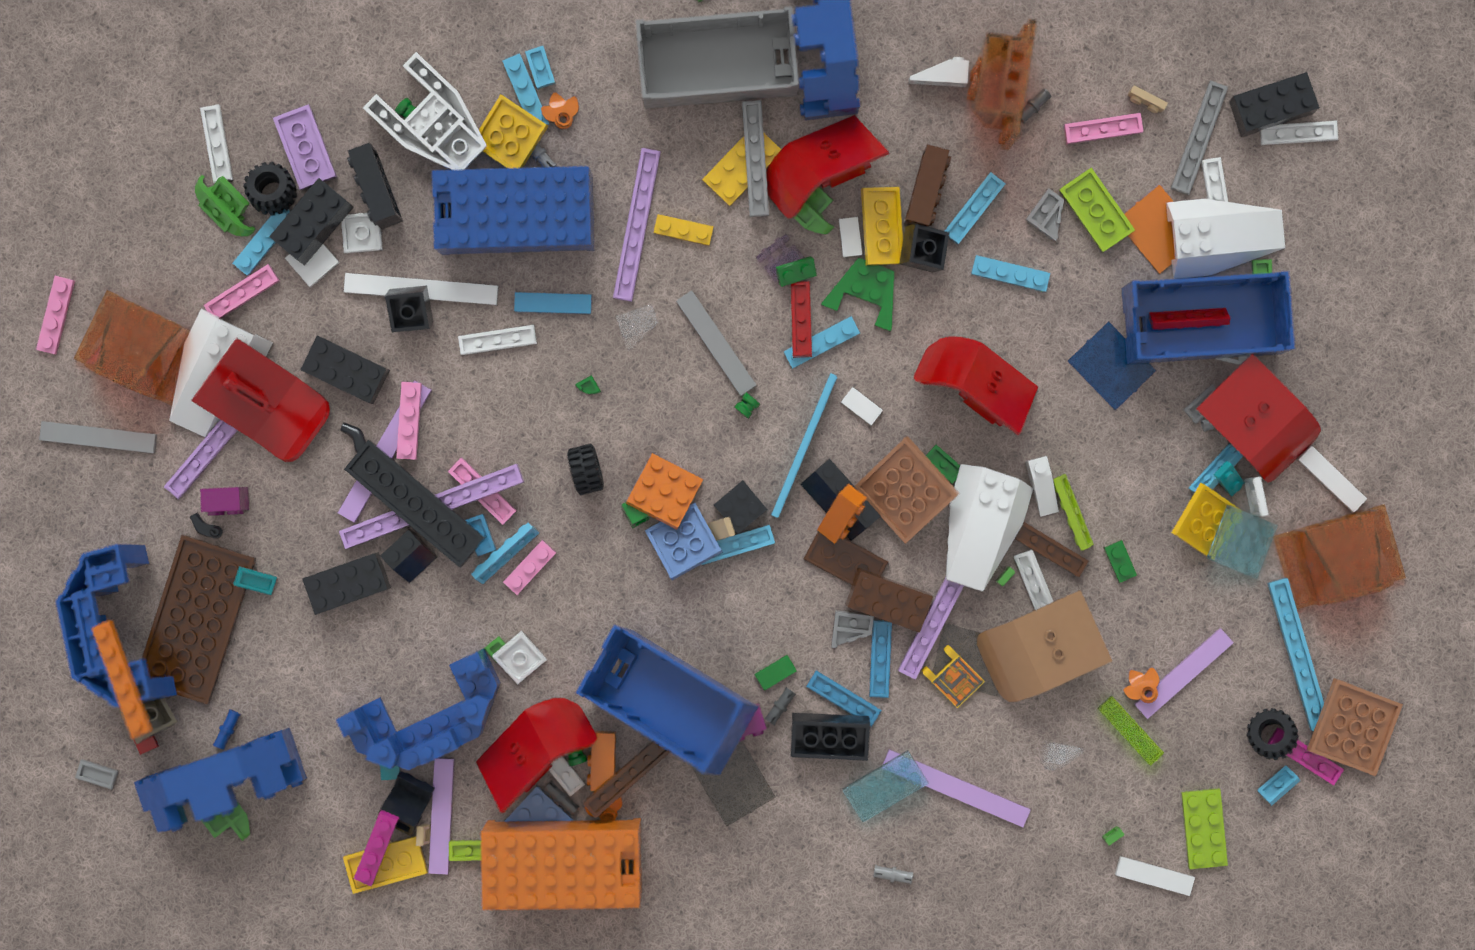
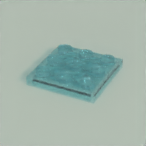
(1242, 541)

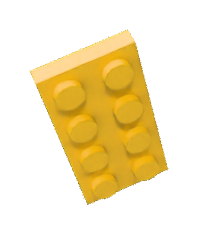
(729, 175)
(882, 225)
(400, 862)

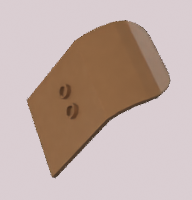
(1043, 648)

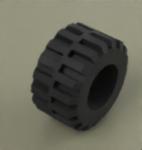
(263, 176)
(585, 469)
(1267, 718)

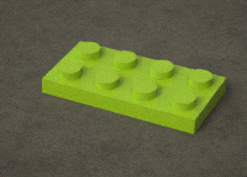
(1097, 210)
(1204, 828)

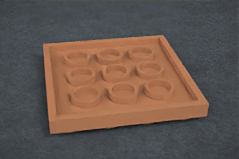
(906, 489)
(1354, 727)

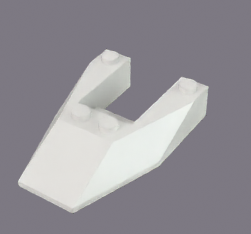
(438, 126)

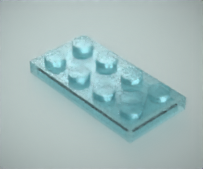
(885, 786)

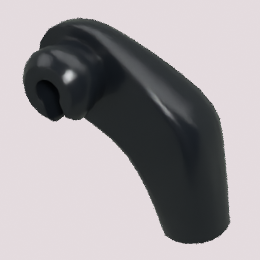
(355, 433)
(205, 529)

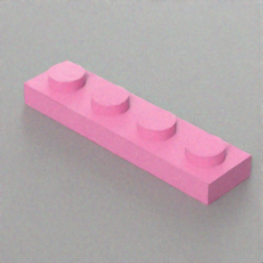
(1103, 128)
(242, 292)
(55, 315)
(409, 420)
(494, 503)

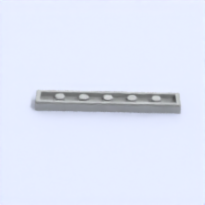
(1199, 137)
(755, 158)
(716, 343)
(98, 437)

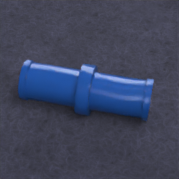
(226, 729)

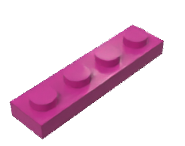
(1315, 763)
(376, 848)

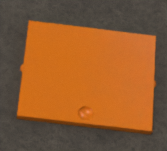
(1152, 230)

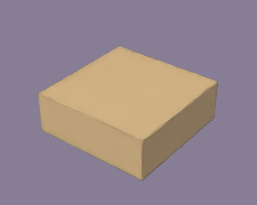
(423, 834)

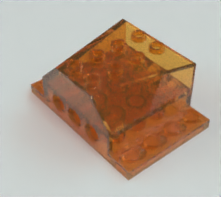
(1001, 82)
(134, 347)
(1340, 558)

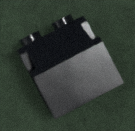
(408, 801)

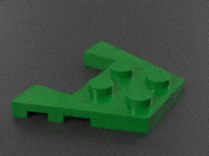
(867, 283)

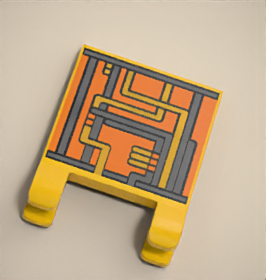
(956, 679)

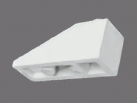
(947, 73)
(1042, 485)

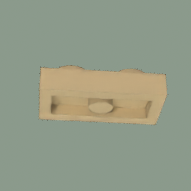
(1140, 96)

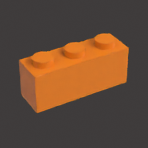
(842, 514)
(602, 759)

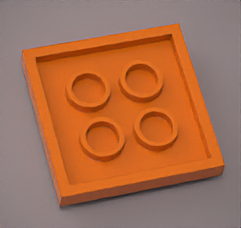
(664, 491)

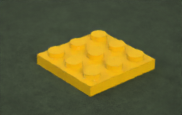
(511, 133)
(1201, 519)

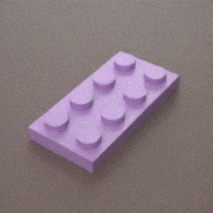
(304, 147)

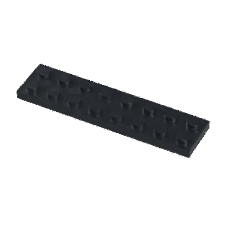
(414, 503)

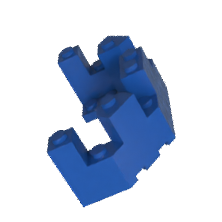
(833, 88)
(78, 613)
(434, 736)
(268, 761)

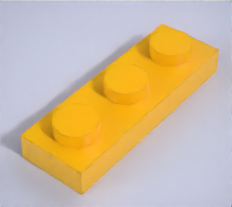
(683, 229)

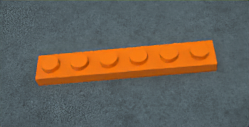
(122, 679)

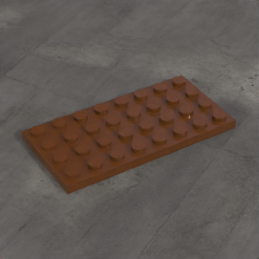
(196, 617)

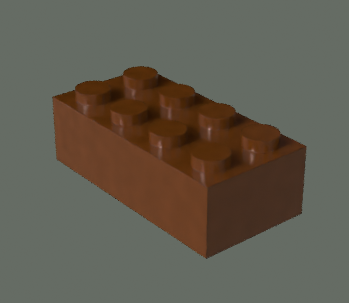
(927, 185)
(889, 600)

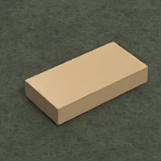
(721, 528)

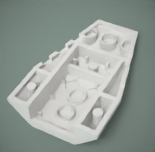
(1221, 235)
(201, 353)
(983, 523)

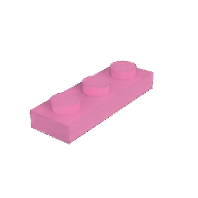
(529, 567)

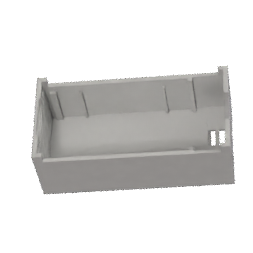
(716, 58)

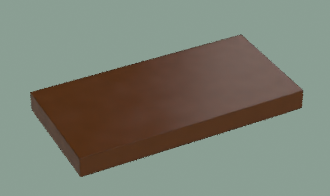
(843, 558)

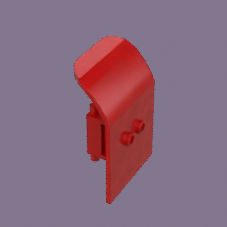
(822, 159)
(982, 377)
(263, 401)
(1261, 418)
(531, 745)

